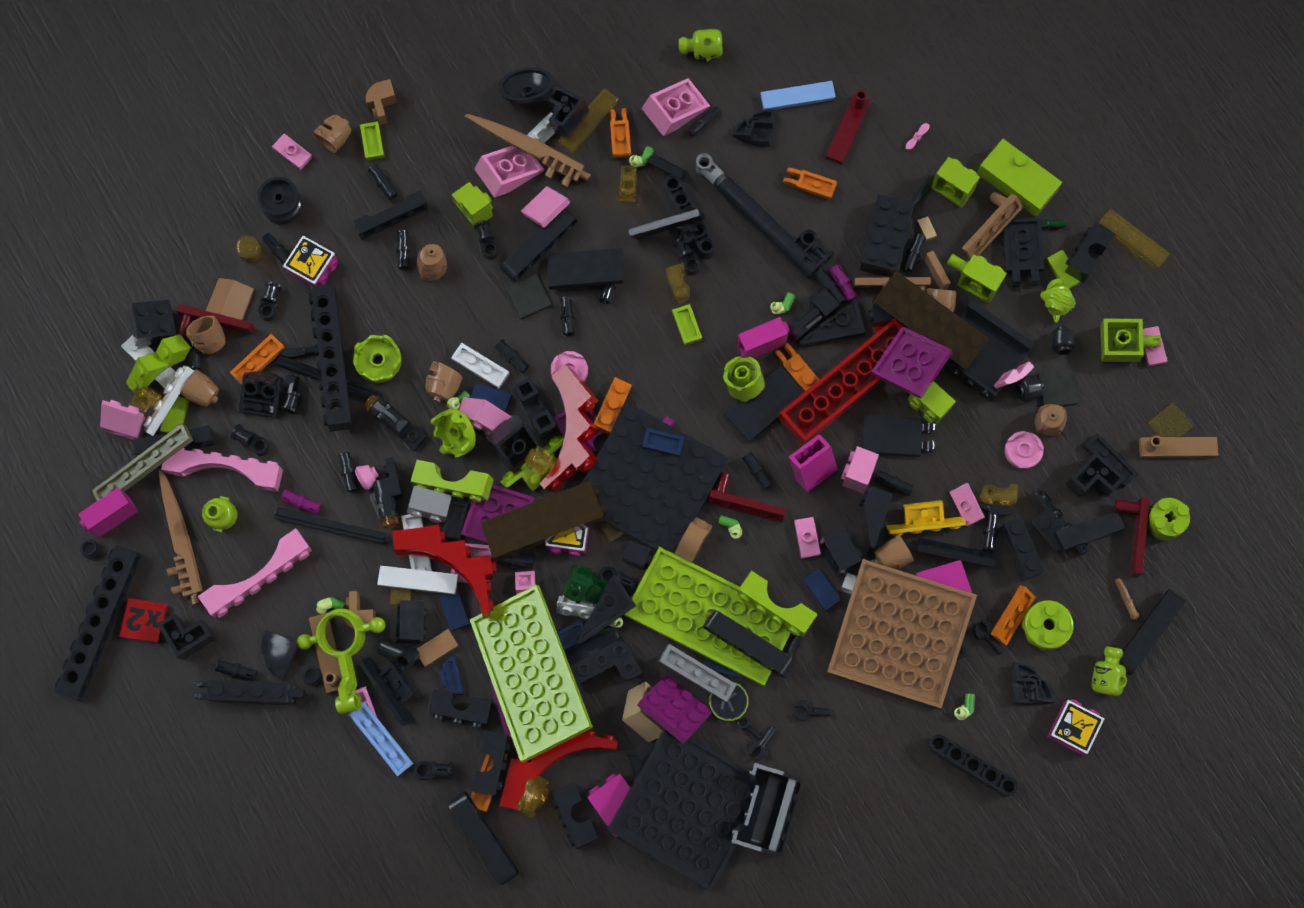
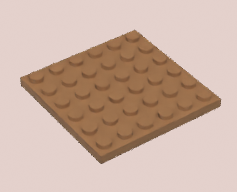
(902, 633)

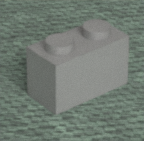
(429, 504)

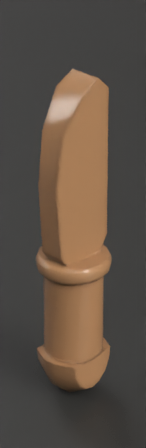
(1134, 615)

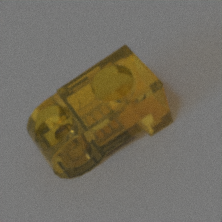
(628, 183)
(679, 288)
(145, 398)
(999, 496)

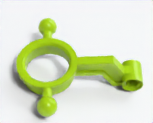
(347, 700)

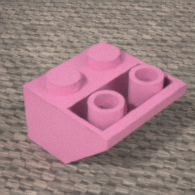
(122, 420)

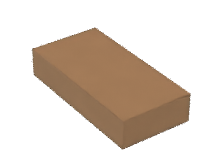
(937, 270)
(437, 648)

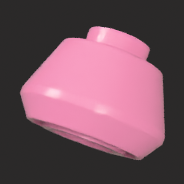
(366, 476)

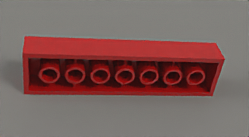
(838, 388)

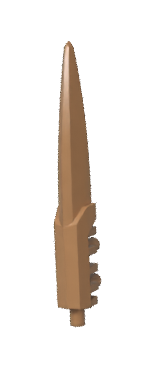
(550, 157)
(185, 562)

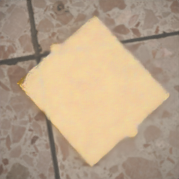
(1170, 422)

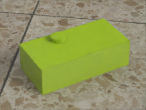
(1019, 175)

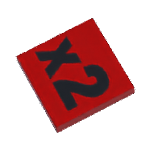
(142, 619)

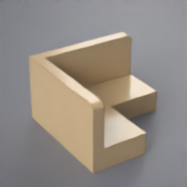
(637, 718)

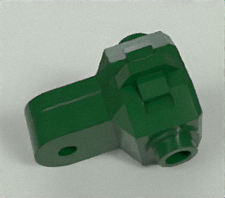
(583, 585)

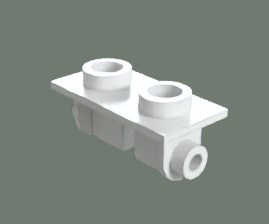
(543, 130)
(569, 607)

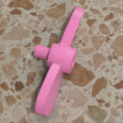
(917, 136)

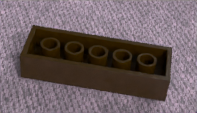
(930, 318)

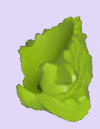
(1058, 299)

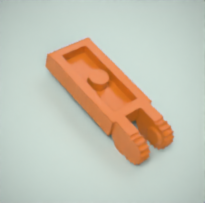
(620, 135)
(811, 183)
(797, 368)

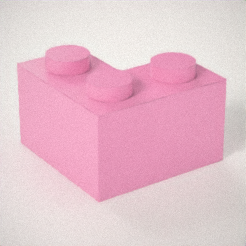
(483, 414)
(858, 473)

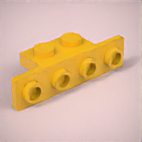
(924, 517)

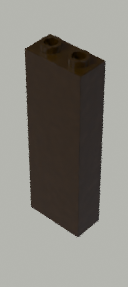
(543, 521)

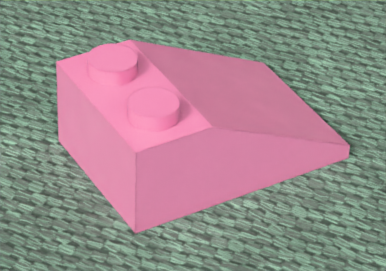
(674, 106)
(507, 170)

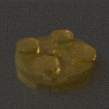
(534, 796)

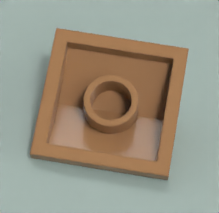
(230, 298)

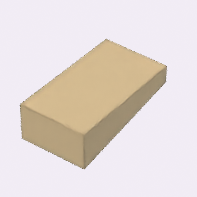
(927, 228)

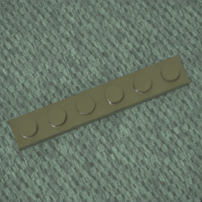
(145, 462)

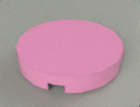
(573, 360)
(1024, 450)

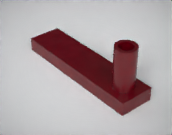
(848, 127)
(189, 314)
(720, 498)
(1141, 510)

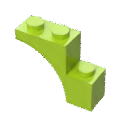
(148, 367)

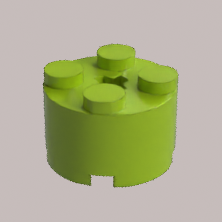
(743, 378)
(1176, 512)

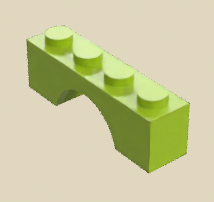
(473, 485)
(796, 619)

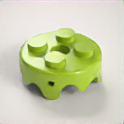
(377, 346)
(445, 428)
(1036, 632)

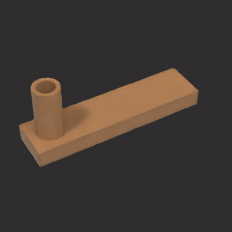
(994, 225)
(921, 282)
(1177, 447)
(328, 664)

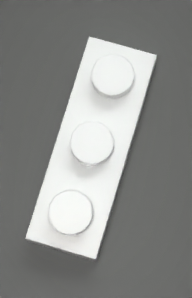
(480, 365)

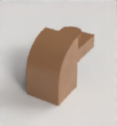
(378, 96)
(693, 539)
(353, 604)

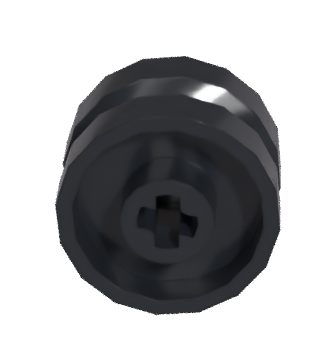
(280, 200)

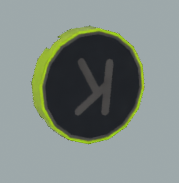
(733, 708)

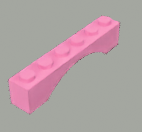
(263, 475)
(222, 597)

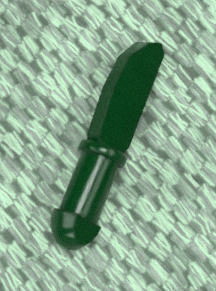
(1053, 223)

